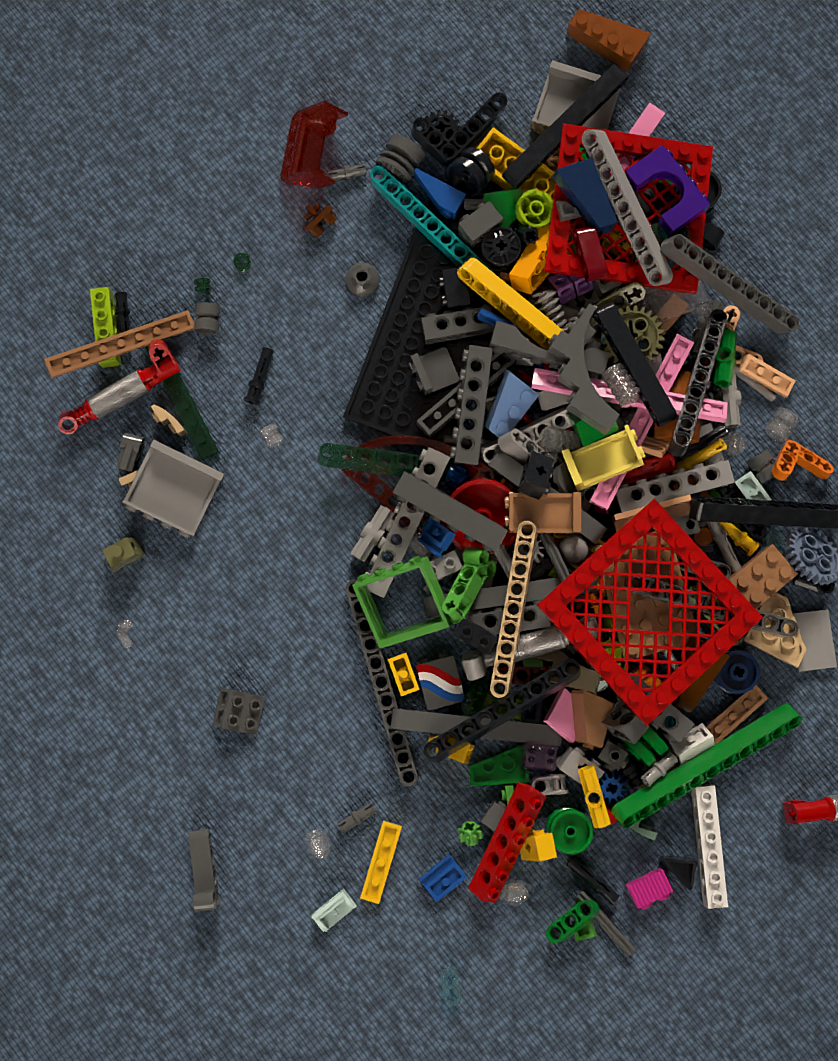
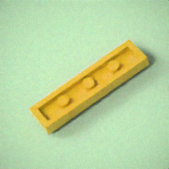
(381, 862)

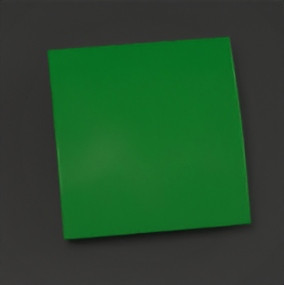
(505, 204)

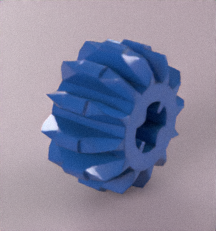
(617, 790)

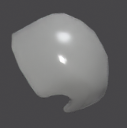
(573, 548)

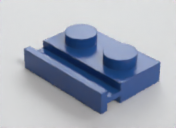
(436, 537)
(442, 877)

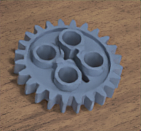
(812, 556)

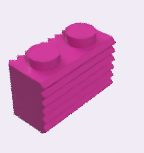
(649, 888)

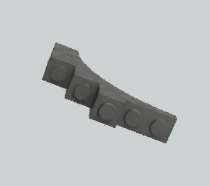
(585, 400)

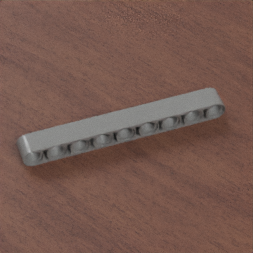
(634, 213)

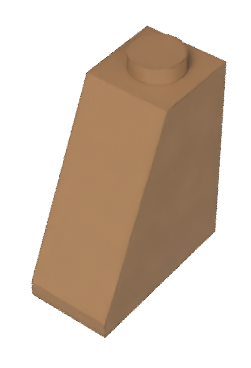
(588, 715)

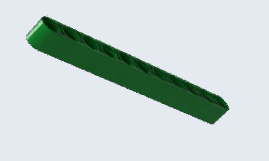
(706, 765)

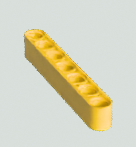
(508, 302)

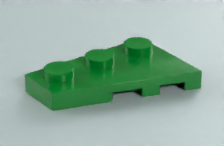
(499, 770)

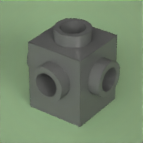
(614, 749)

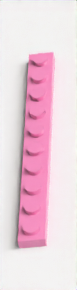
(547, 381)
(642, 420)

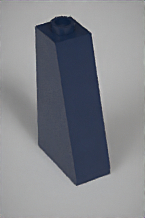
(586, 193)

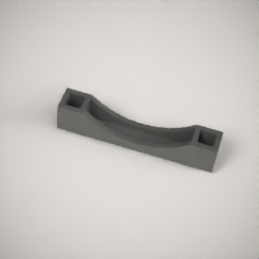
(509, 340)

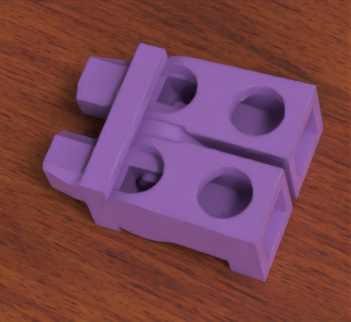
(567, 286)

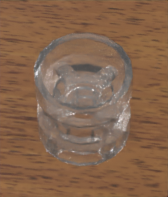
(271, 436)

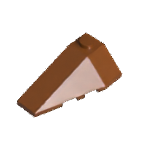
(665, 432)

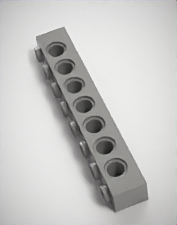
(427, 456)

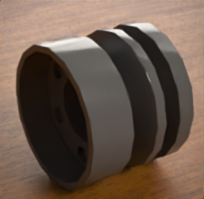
(401, 158)

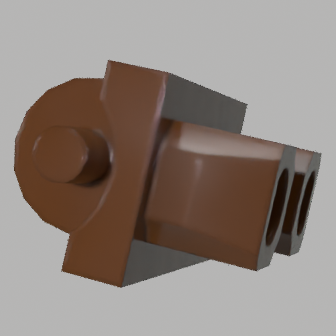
(313, 226)

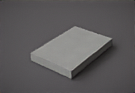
(818, 640)

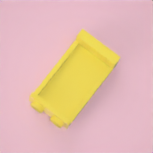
(604, 459)

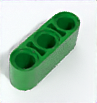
(564, 925)

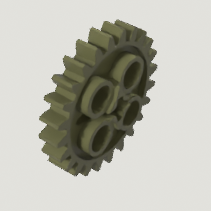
(650, 333)

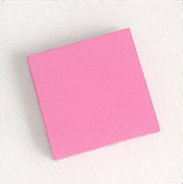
(561, 715)

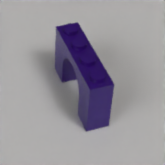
(662, 165)

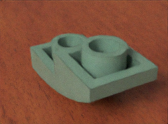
(644, 830)

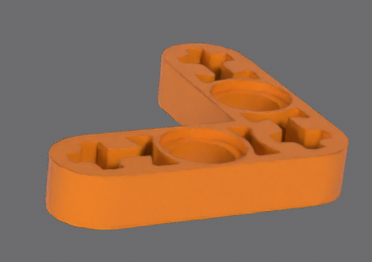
(798, 453)

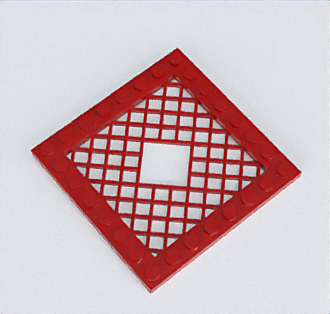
(627, 144)
(742, 620)

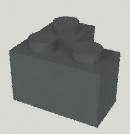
(475, 226)

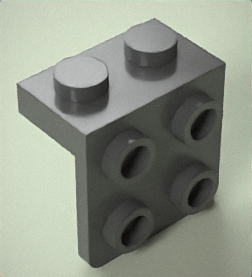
(434, 370)

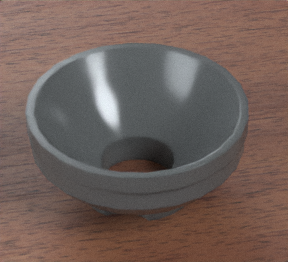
(364, 288)

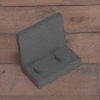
(238, 711)

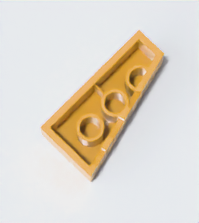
(529, 269)

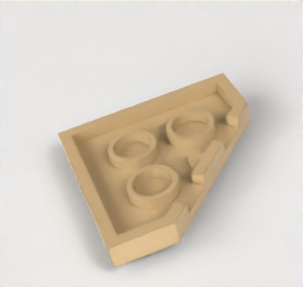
(786, 649)

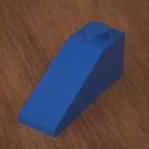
(443, 196)

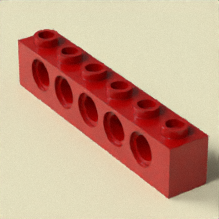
(506, 842)

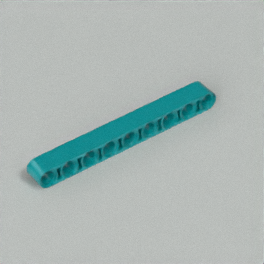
(422, 224)

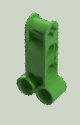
(468, 583)

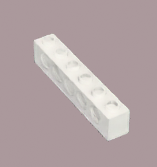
(709, 846)

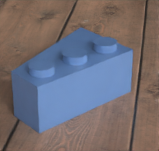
(510, 404)

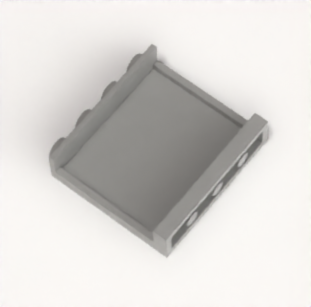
(561, 90)
(172, 489)

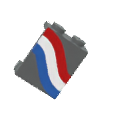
(440, 681)

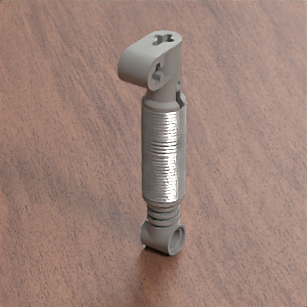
(529, 645)

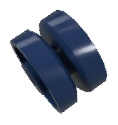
(746, 677)

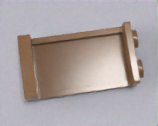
(550, 513)

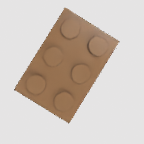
(763, 576)

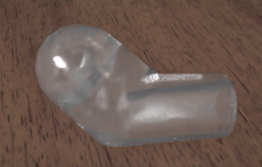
(122, 634)

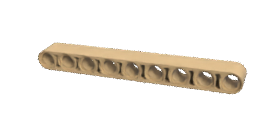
(520, 600)

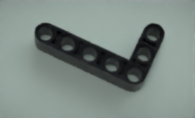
(464, 134)

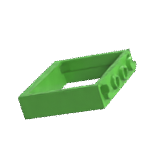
(366, 601)

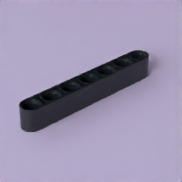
(635, 363)

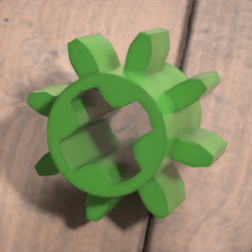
(470, 833)

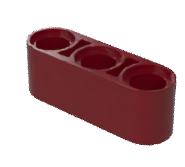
(590, 253)

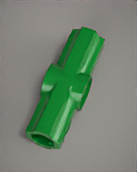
(725, 367)

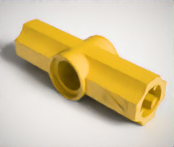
(591, 785)

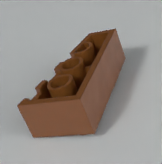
(608, 38)

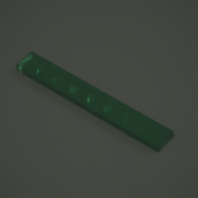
(189, 413)

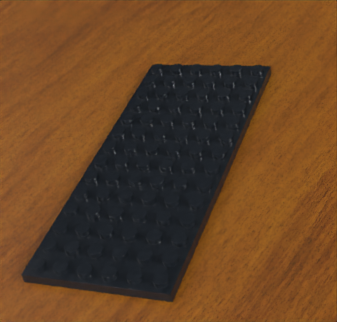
(386, 388)

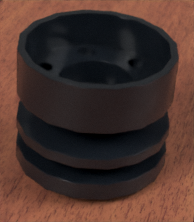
(490, 252)

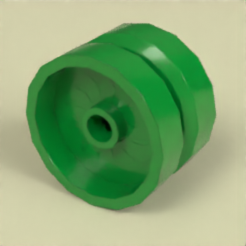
(647, 742)
(569, 841)

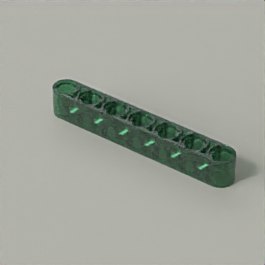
(374, 456)

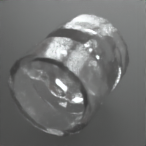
(782, 423)

